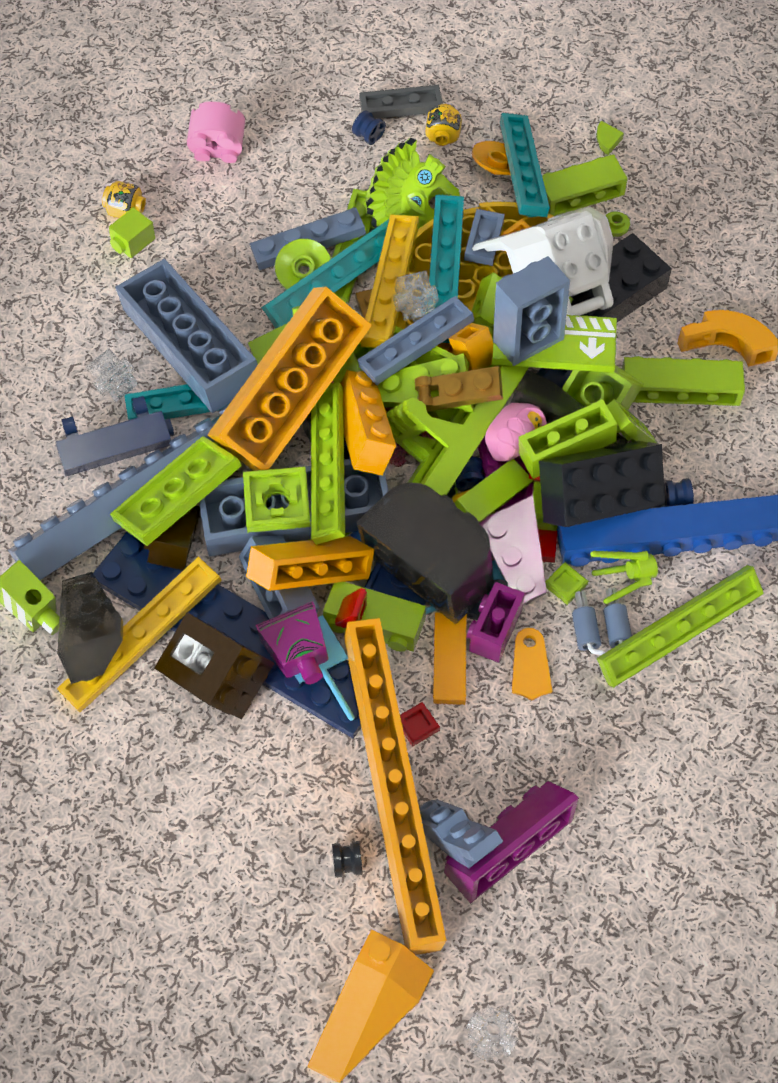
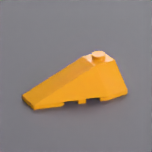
(376, 996)

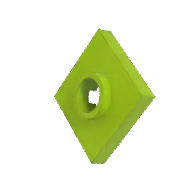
(263, 484)

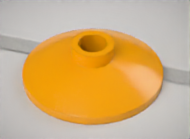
(492, 157)

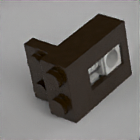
(213, 666)

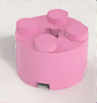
(216, 132)

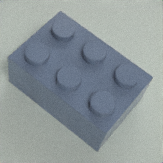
(530, 310)

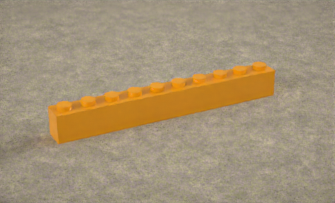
(394, 788)

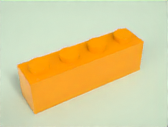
(366, 424)
(309, 564)

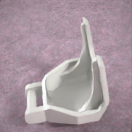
(576, 242)

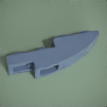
(456, 834)

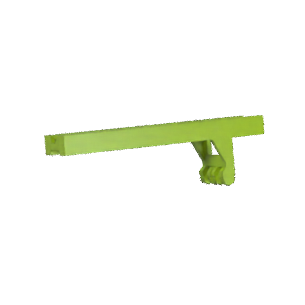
(455, 439)

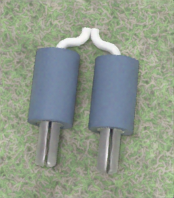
(587, 627)

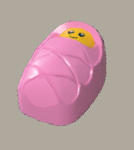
(508, 425)

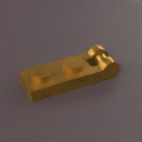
(460, 388)

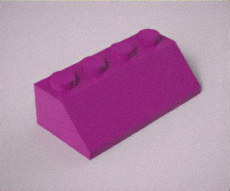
(523, 832)

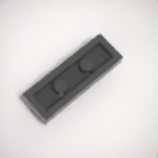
(401, 101)

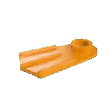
(530, 666)

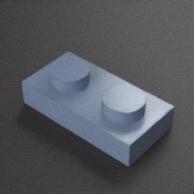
(484, 227)

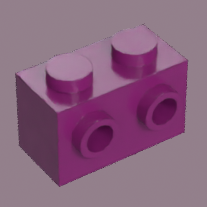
(496, 622)

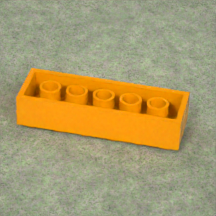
(289, 379)

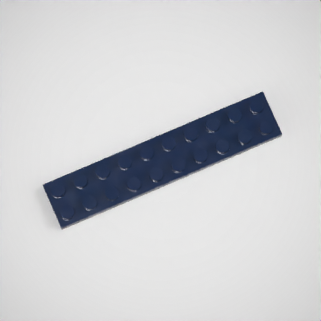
(137, 582)

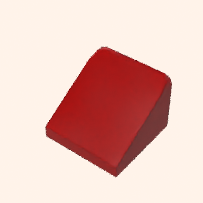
(352, 608)

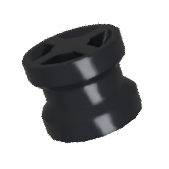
(347, 859)

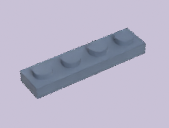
(325, 231)
(415, 340)

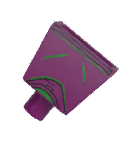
(296, 642)

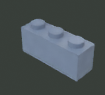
(276, 601)

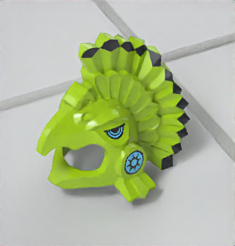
(406, 185)

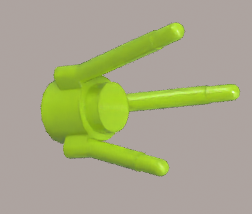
(641, 568)

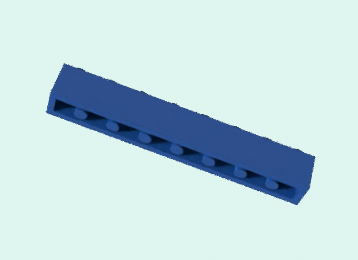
(674, 530)

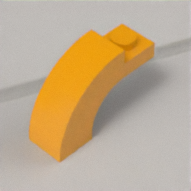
(732, 330)
(476, 345)

